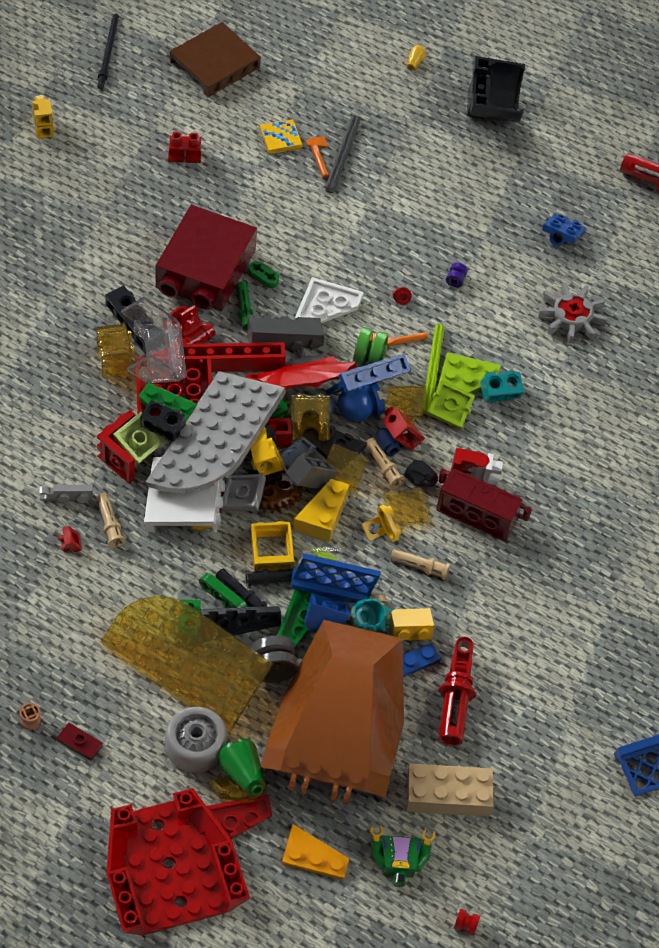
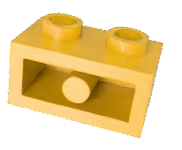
(411, 624)

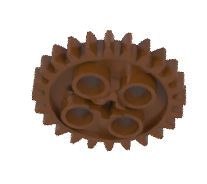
(278, 491)

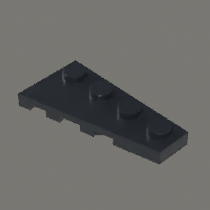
(244, 619)

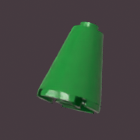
(243, 766)

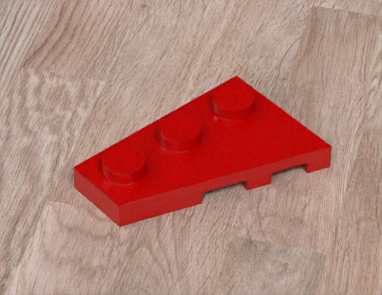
(241, 816)

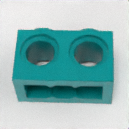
(503, 390)

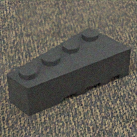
(294, 333)

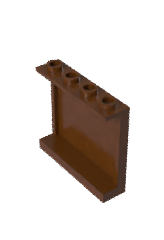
(216, 58)

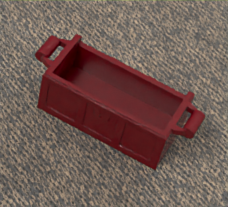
(479, 504)

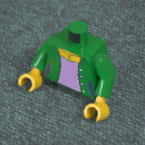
(400, 855)

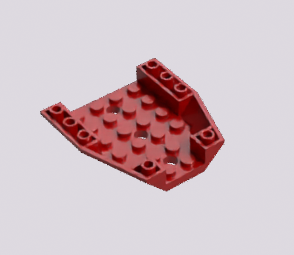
(203, 873)

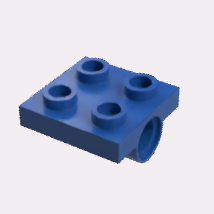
(569, 230)

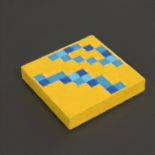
(280, 136)

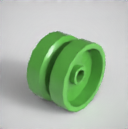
(370, 349)

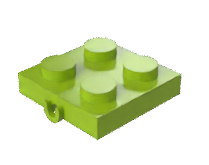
(450, 404)

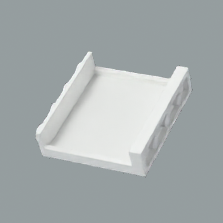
(184, 509)

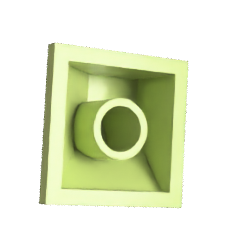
(137, 441)

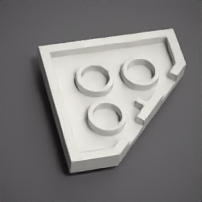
(328, 300)

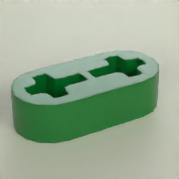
(264, 274)

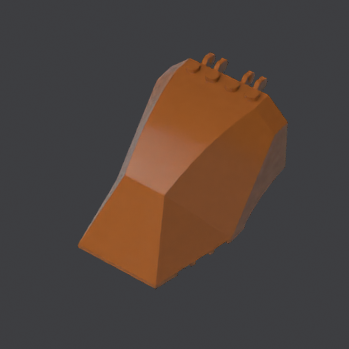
(341, 713)

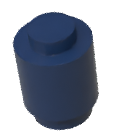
(387, 442)

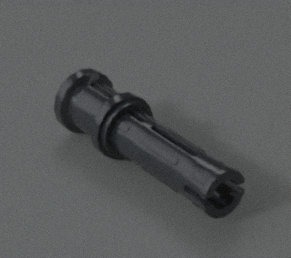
(265, 577)
(234, 585)

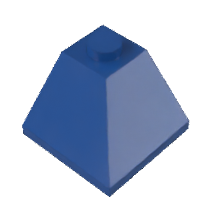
(325, 608)

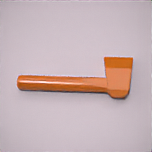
(315, 143)
(406, 339)

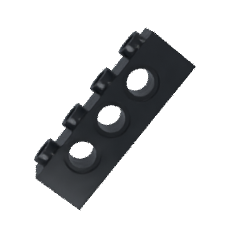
(118, 300)

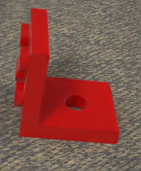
(112, 453)

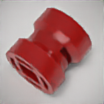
(467, 922)

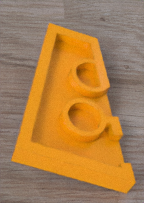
(313, 855)

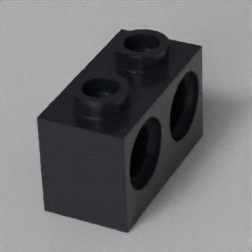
(160, 424)

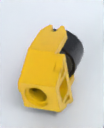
(265, 452)

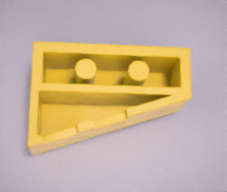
(323, 511)

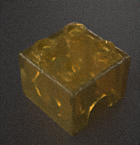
(115, 350)
(310, 413)

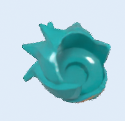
(370, 615)

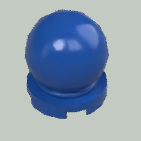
(360, 403)

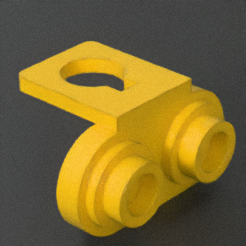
(387, 525)

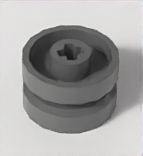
(281, 653)

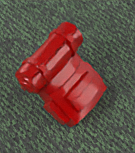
(192, 327)

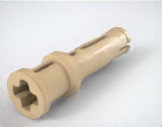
(388, 468)
(112, 527)
(429, 566)

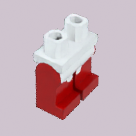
(477, 465)

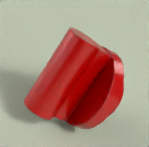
(402, 295)

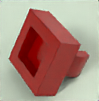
(71, 540)

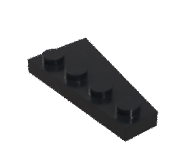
(337, 437)

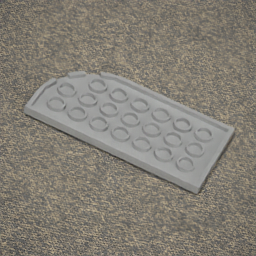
(216, 434)

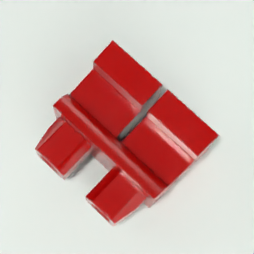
(190, 144)

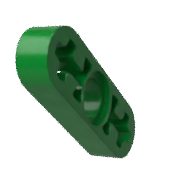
(221, 592)

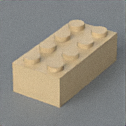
(450, 790)

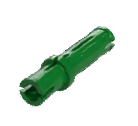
(242, 289)

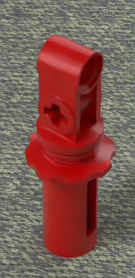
(628, 167)
(457, 687)

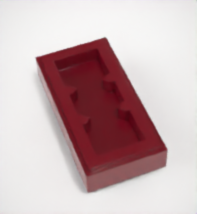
(80, 741)

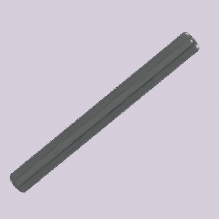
(342, 154)

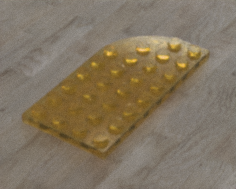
(188, 655)

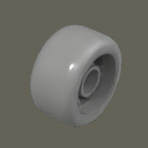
(192, 753)

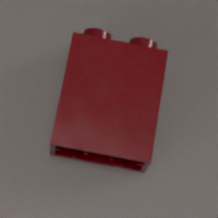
(205, 258)

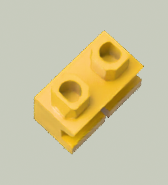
(42, 117)

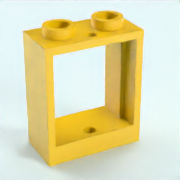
(275, 529)

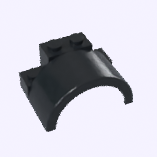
(495, 89)

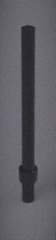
(103, 72)

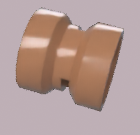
(32, 720)

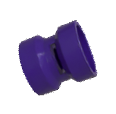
(456, 275)

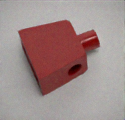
(398, 423)

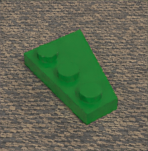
(169, 399)

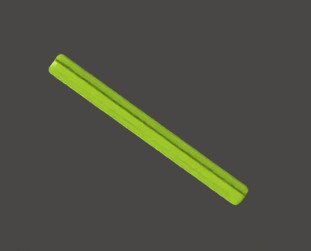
(433, 365)

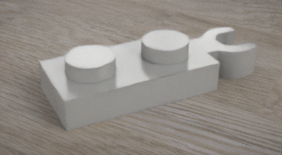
(67, 493)

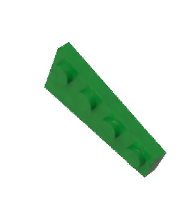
(293, 621)

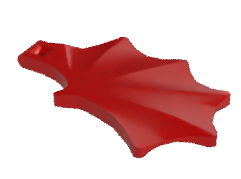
(305, 374)

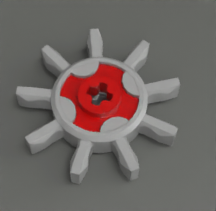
(572, 312)

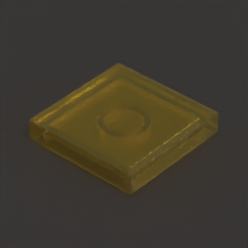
(407, 399)
(348, 464)
(407, 506)

